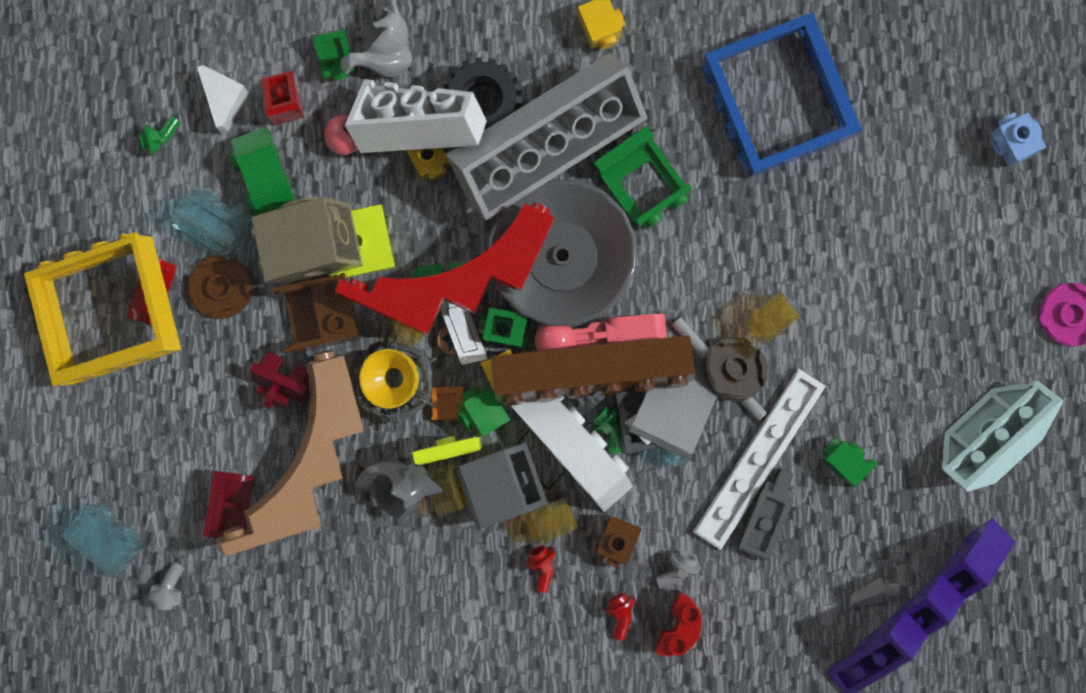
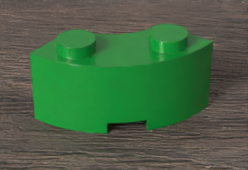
(262, 171)

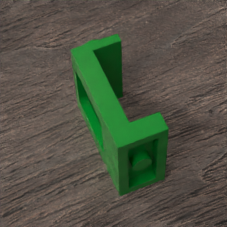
(626, 159)

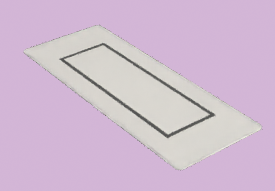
(463, 334)

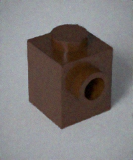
(617, 542)

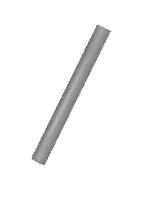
(701, 350)

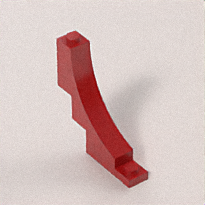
(419, 300)

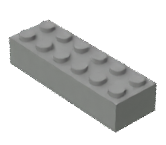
(548, 136)

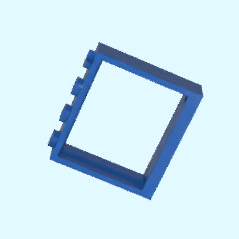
(828, 77)

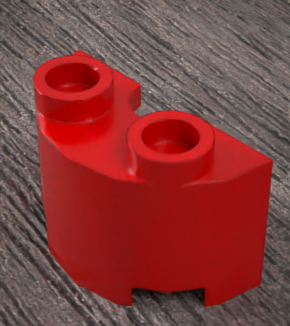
(684, 632)

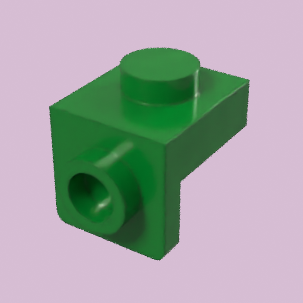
(331, 48)

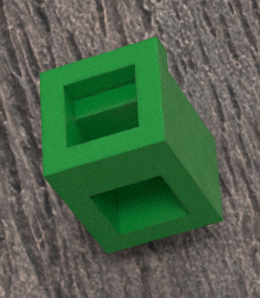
(515, 322)
(847, 461)

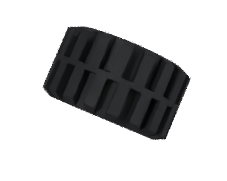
(489, 75)

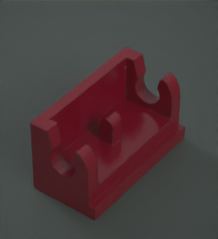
(227, 502)

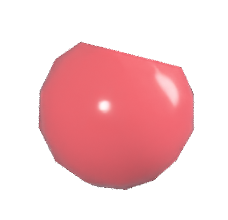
(338, 137)

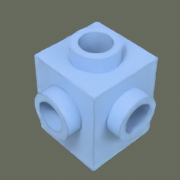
(1017, 138)

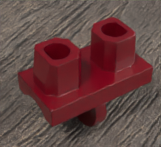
(268, 375)

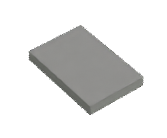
(675, 415)

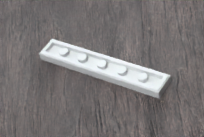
(759, 459)

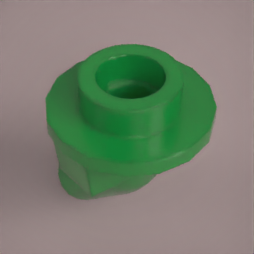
(153, 139)
(607, 422)

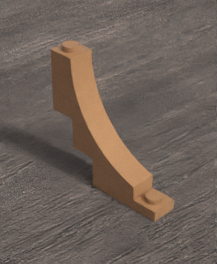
(290, 503)

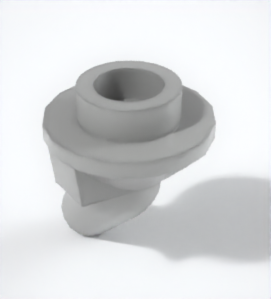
(684, 565)
(164, 595)

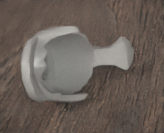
(386, 43)

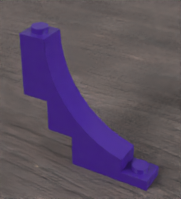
(927, 611)

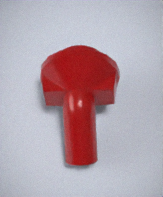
(541, 559)
(621, 607)

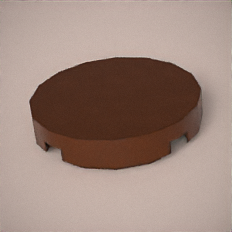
(230, 291)

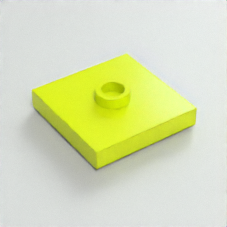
(372, 241)
(446, 449)

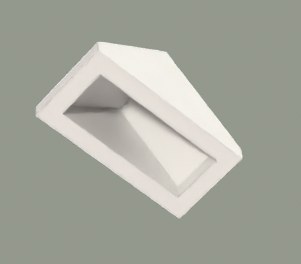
(223, 97)

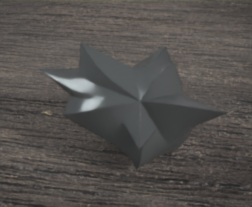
(395, 485)

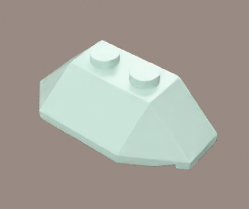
(998, 433)

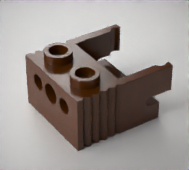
(319, 314)

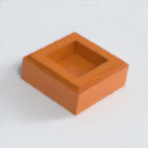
(444, 400)

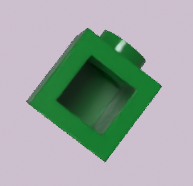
(480, 411)

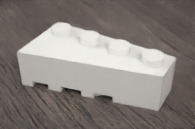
(413, 118)
(577, 449)

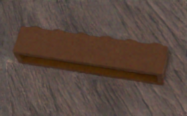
(592, 369)

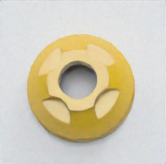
(374, 378)

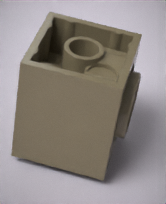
(306, 240)

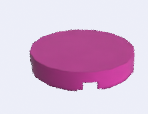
(1061, 311)

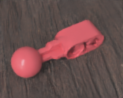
(598, 333)

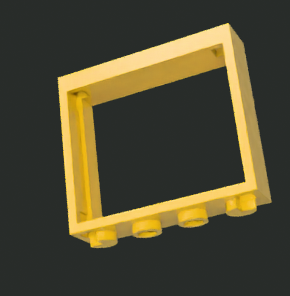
(51, 323)

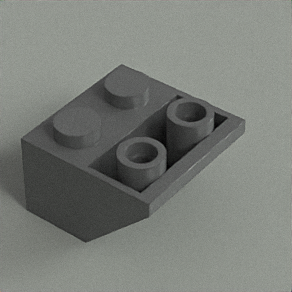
(501, 486)

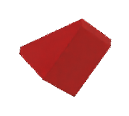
(282, 98)

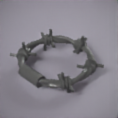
(424, 396)

